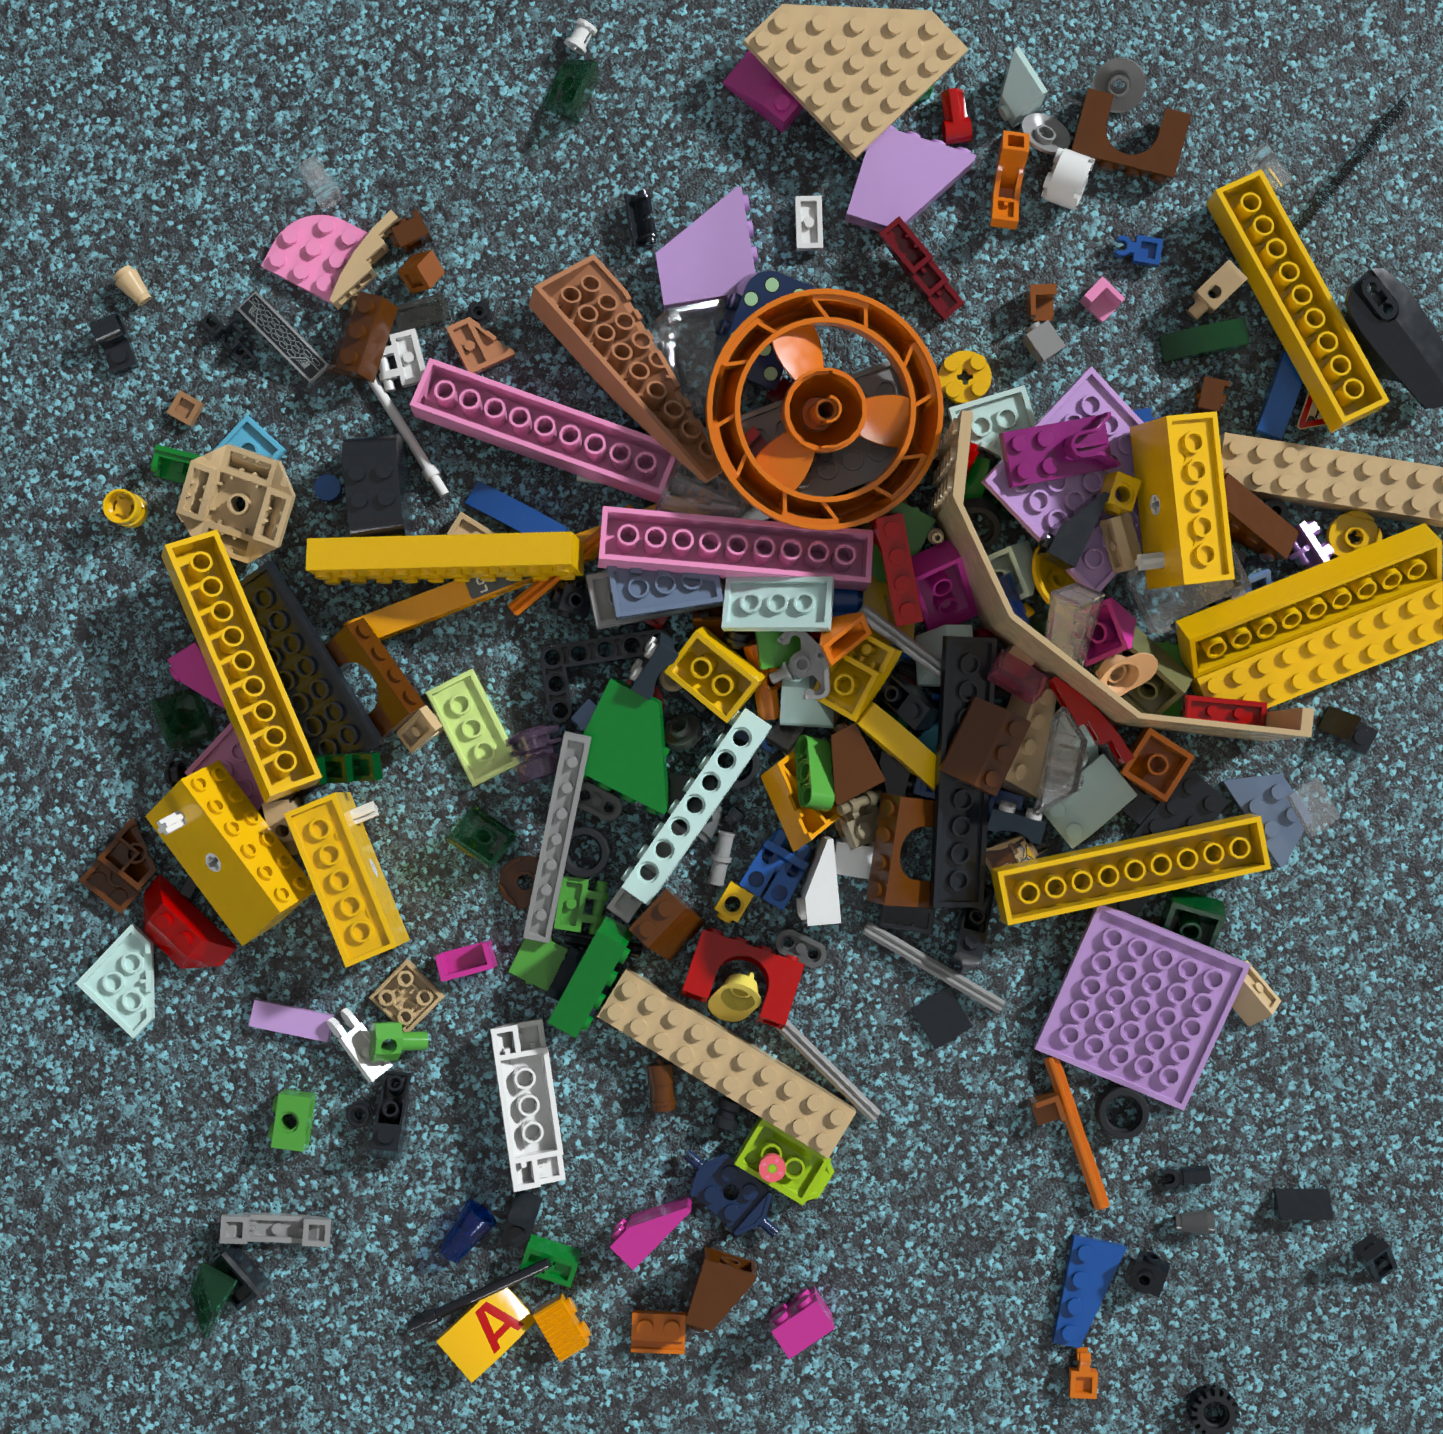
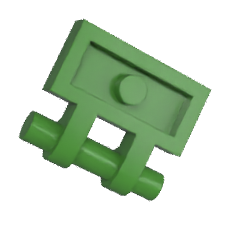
(572, 904)

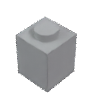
(1043, 342)

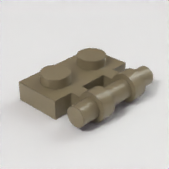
(860, 829)

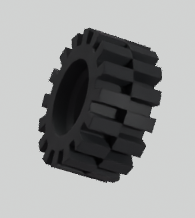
(1202, 1399)

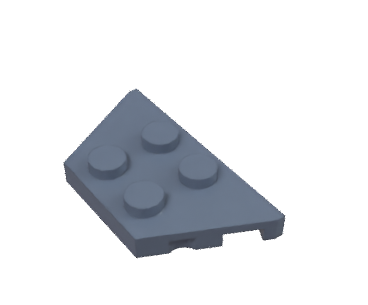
(1267, 798)

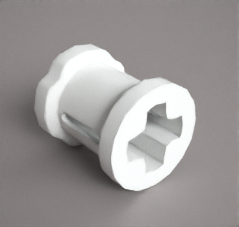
(580, 36)

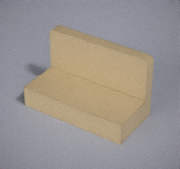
(1121, 542)
(1255, 999)

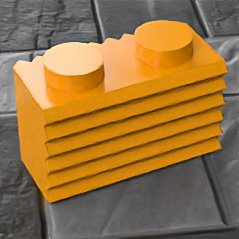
(562, 1327)

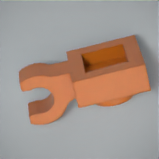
(1083, 1379)

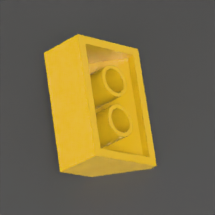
(715, 674)

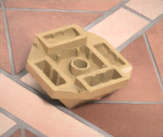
(212, 493)

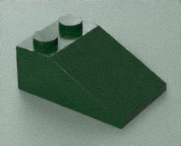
(1193, 916)

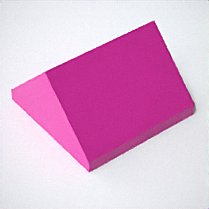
(1112, 632)

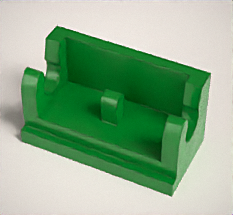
(171, 463)
(563, 1259)

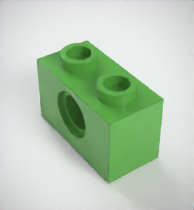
(302, 1107)

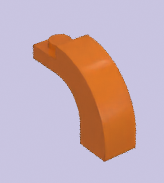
(1008, 179)

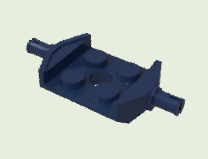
(741, 1212)

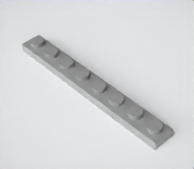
(557, 836)

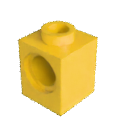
(1128, 488)
(741, 893)

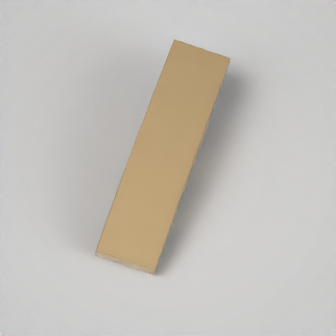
(359, 268)

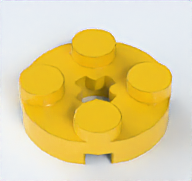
(975, 366)
(1345, 524)

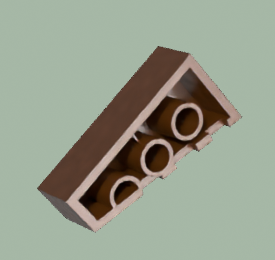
(1256, 524)

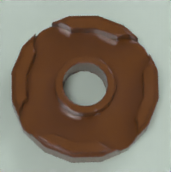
(509, 880)

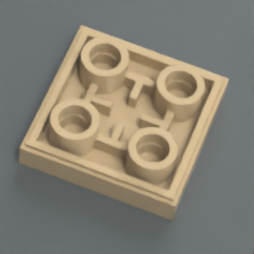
(407, 996)

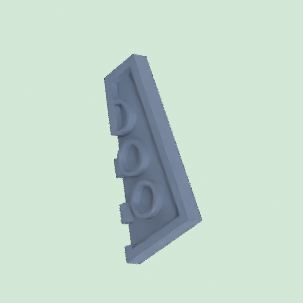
(655, 592)

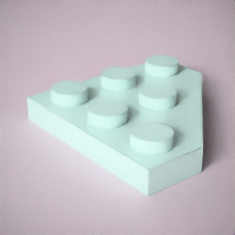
(995, 415)
(124, 981)

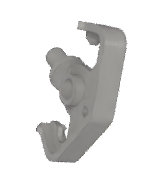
(805, 663)

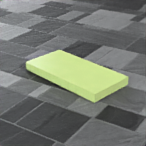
(472, 727)

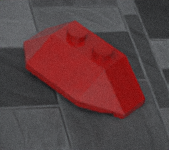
(182, 929)

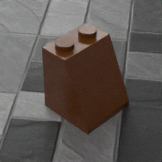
(852, 763)
(667, 924)
(718, 1287)

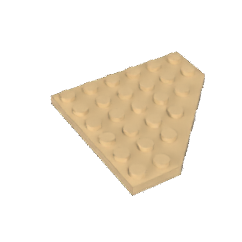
(855, 64)

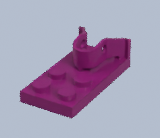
(1057, 450)

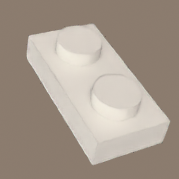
(809, 223)

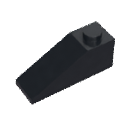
(1068, 538)

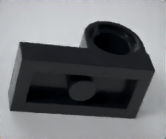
(114, 339)

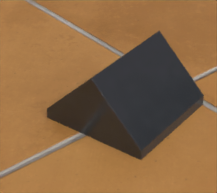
(240, 1267)

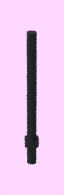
(435, 1314)

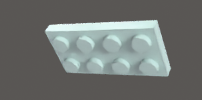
(778, 604)

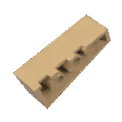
(1027, 766)

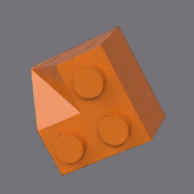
(1156, 764)

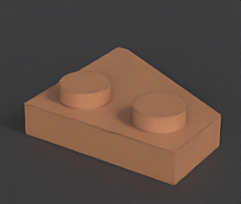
(476, 346)

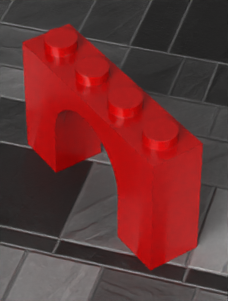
(902, 598)
(779, 972)

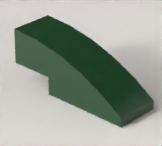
(1204, 340)

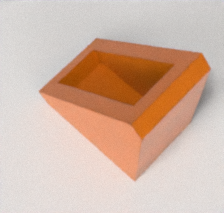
(845, 635)

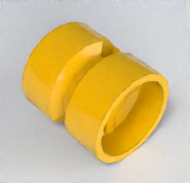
(125, 508)

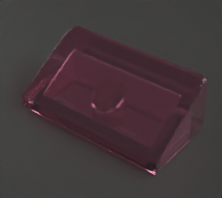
(1017, 677)

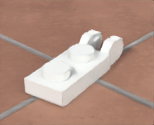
(356, 1044)

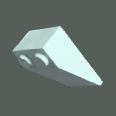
(1099, 799)

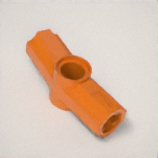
(766, 694)

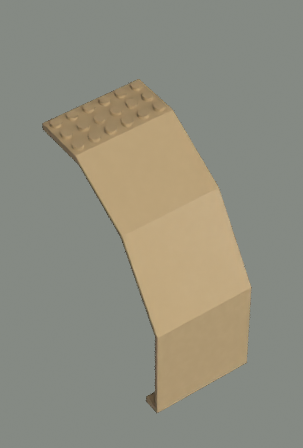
(1011, 630)

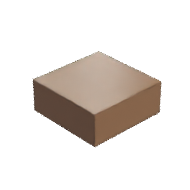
(185, 408)

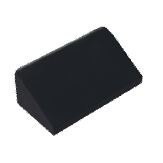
(1302, 1204)

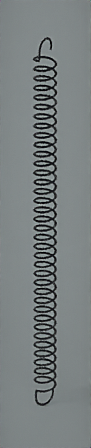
(1348, 165)

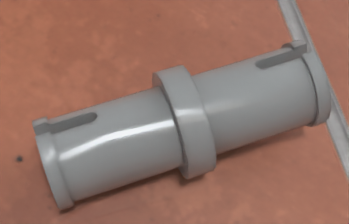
(721, 858)

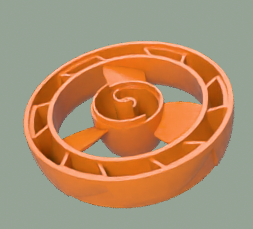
(895, 421)

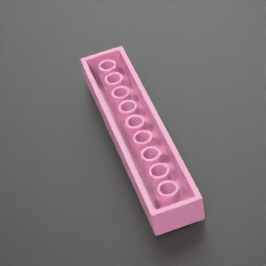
(542, 430)
(732, 547)

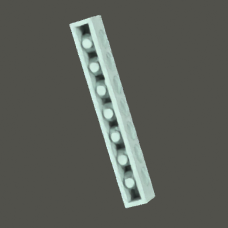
(647, 890)

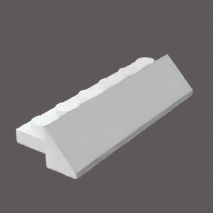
(528, 1104)

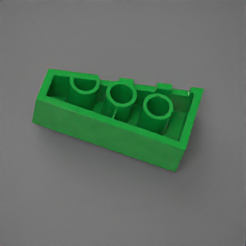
(590, 978)

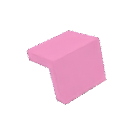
(1102, 300)

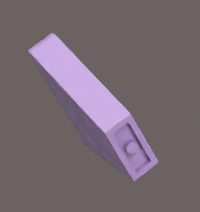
(903, 178)
(708, 255)

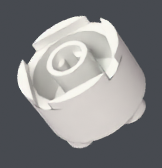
(1067, 179)

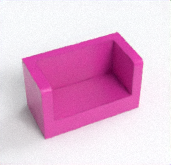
(466, 960)

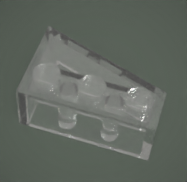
(691, 495)
(1073, 619)

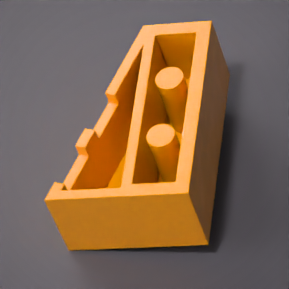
(798, 822)

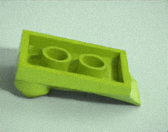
(805, 1168)

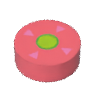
(772, 1167)

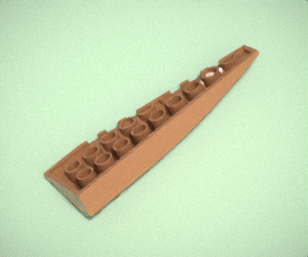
(606, 335)

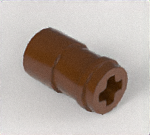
(661, 1082)

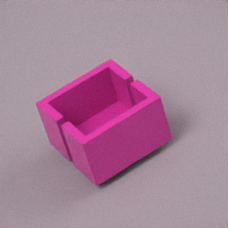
(801, 1321)

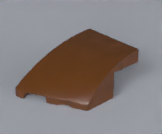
(121, 869)

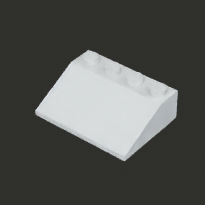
(819, 892)

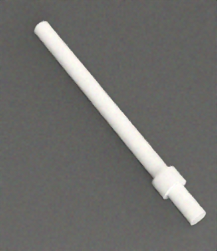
(430, 470)

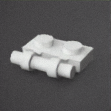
(408, 357)

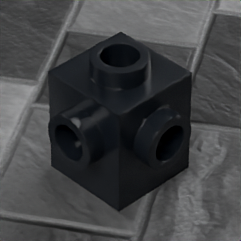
(570, 600)
(1148, 1273)

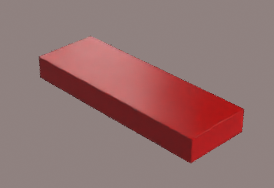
(1225, 710)

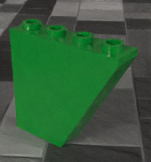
(629, 747)

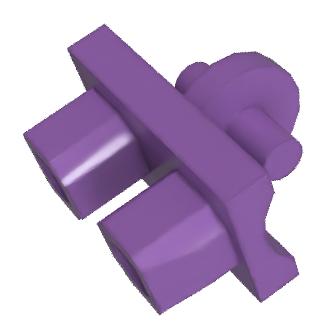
(1308, 548)

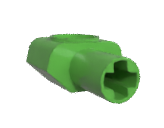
(399, 1041)

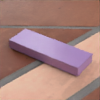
(290, 1020)

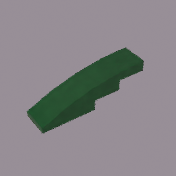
(349, 767)

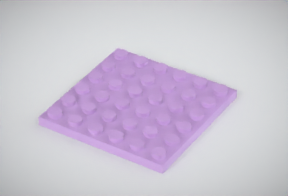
(1047, 503)
(1141, 1006)

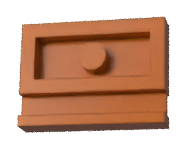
(658, 1332)

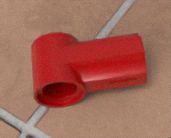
(955, 123)

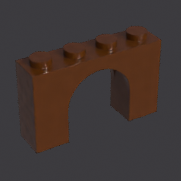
(1156, 163)
(396, 696)
(887, 880)

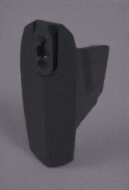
(1399, 339)

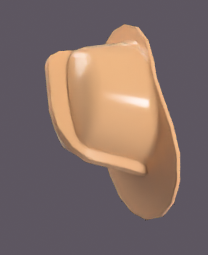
(1127, 673)

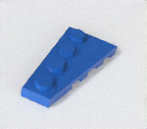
(1085, 1282)

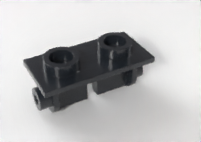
(641, 226)

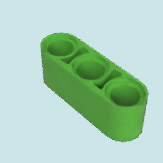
(814, 773)

